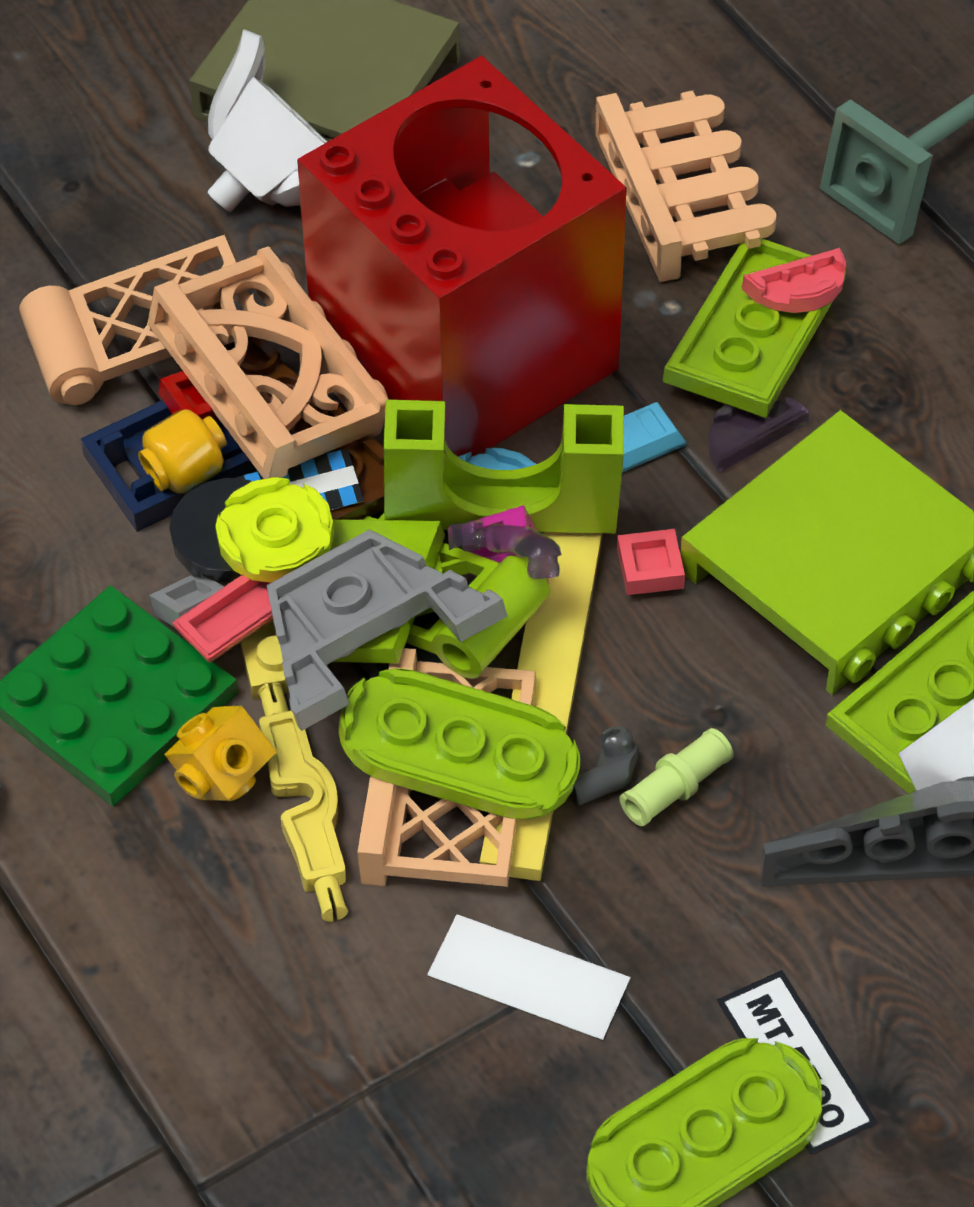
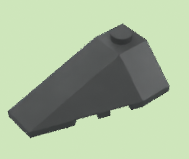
(899, 839)

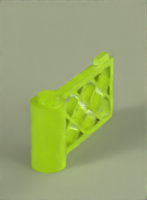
(510, 581)

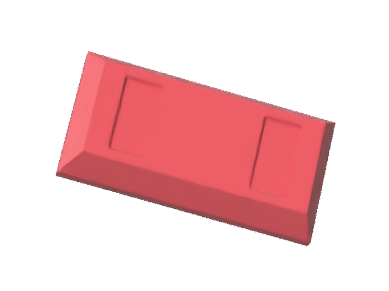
(226, 617)

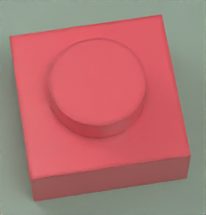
(650, 562)

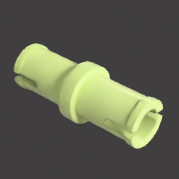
(676, 777)

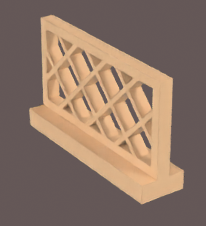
(388, 805)

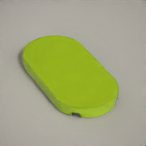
(459, 744)
(707, 1129)

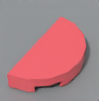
(798, 284)

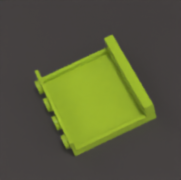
(838, 547)

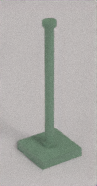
(881, 170)

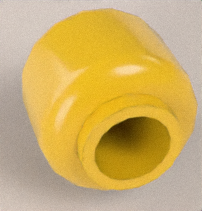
(182, 451)

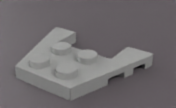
(353, 598)

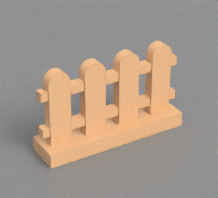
(655, 205)

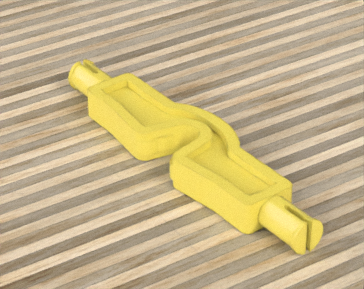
(311, 825)

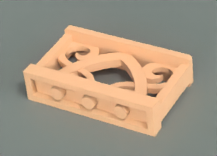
(287, 320)

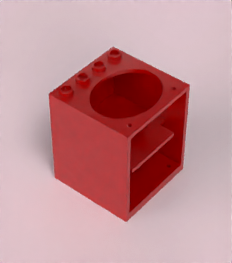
(451, 272)

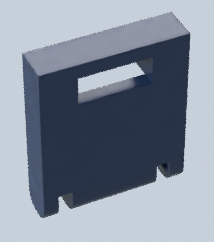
(123, 441)

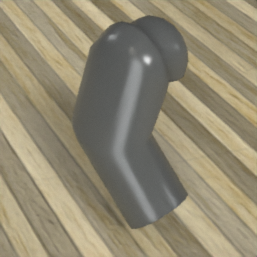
(612, 769)

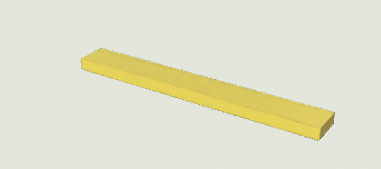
(554, 650)

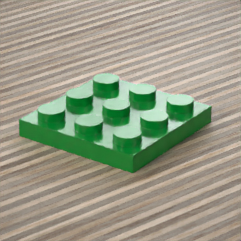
(111, 694)

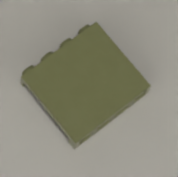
(335, 57)

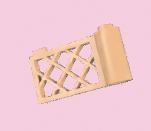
(66, 332)

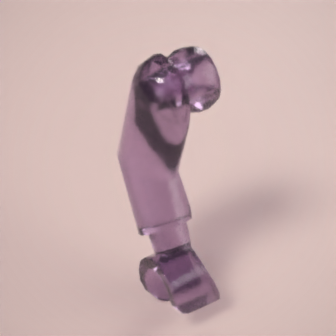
(521, 540)

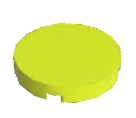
(273, 528)

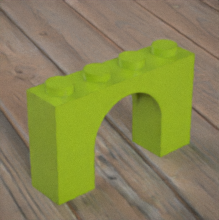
(565, 493)

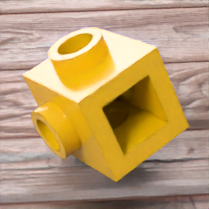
(219, 754)

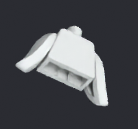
(256, 133)

